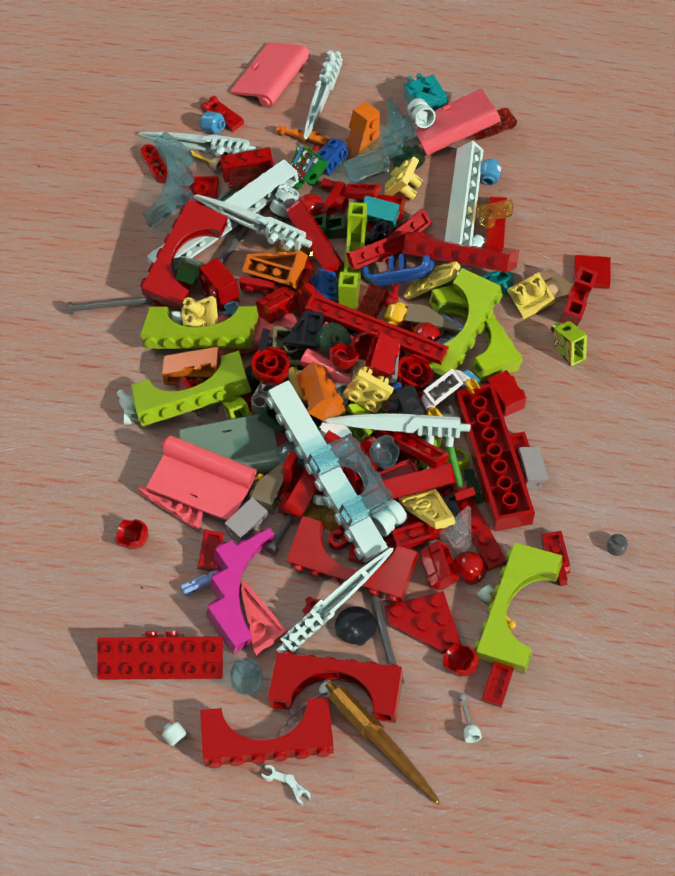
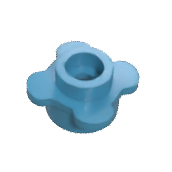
(230, 308)

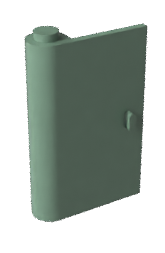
(246, 443)

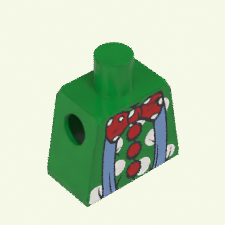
(308, 165)

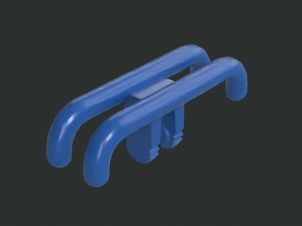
(403, 274)

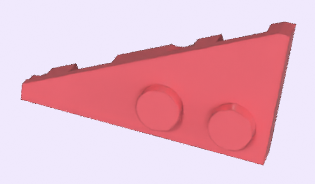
(185, 513)
(261, 621)

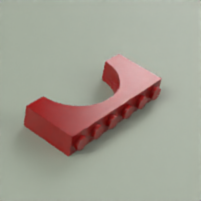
(193, 223)
(496, 259)
(310, 554)
(296, 672)
(308, 738)

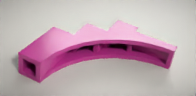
(226, 612)

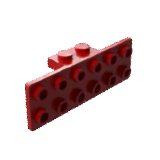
(160, 657)

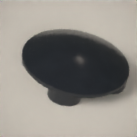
(378, 232)
(355, 625)

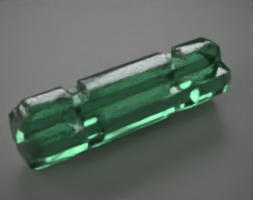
(472, 481)

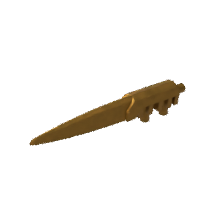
(373, 730)

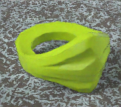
(462, 464)

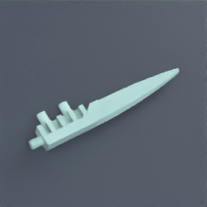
(327, 82)
(208, 144)
(268, 226)
(409, 423)
(325, 609)

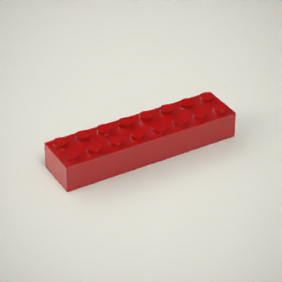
(494, 458)

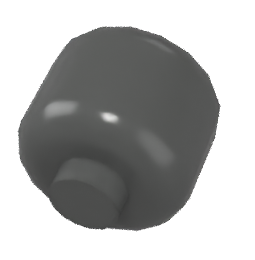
(617, 544)

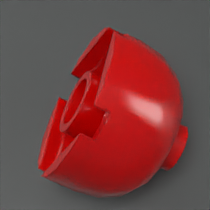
(270, 366)
(414, 371)

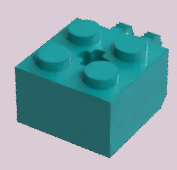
(426, 89)

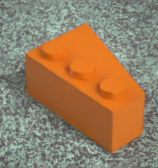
(364, 129)
(280, 267)
(193, 365)
(320, 392)

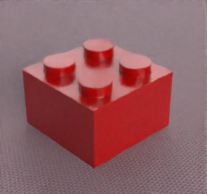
(218, 283)

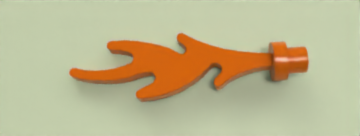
(313, 137)

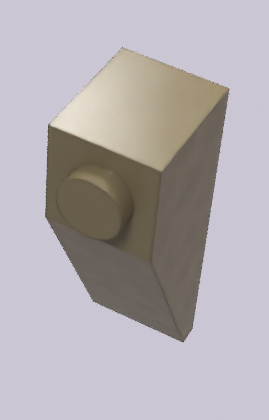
(418, 314)
(268, 489)

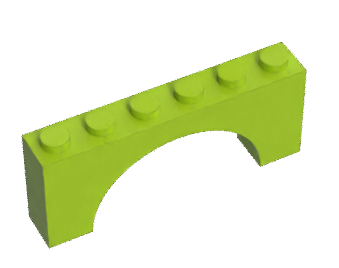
(350, 279)
(481, 298)
(233, 333)
(500, 353)
(226, 383)
(523, 568)

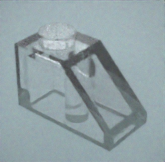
(459, 535)

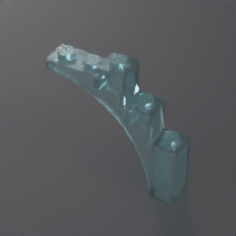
(376, 158)
(179, 178)

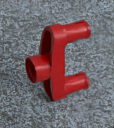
(335, 199)

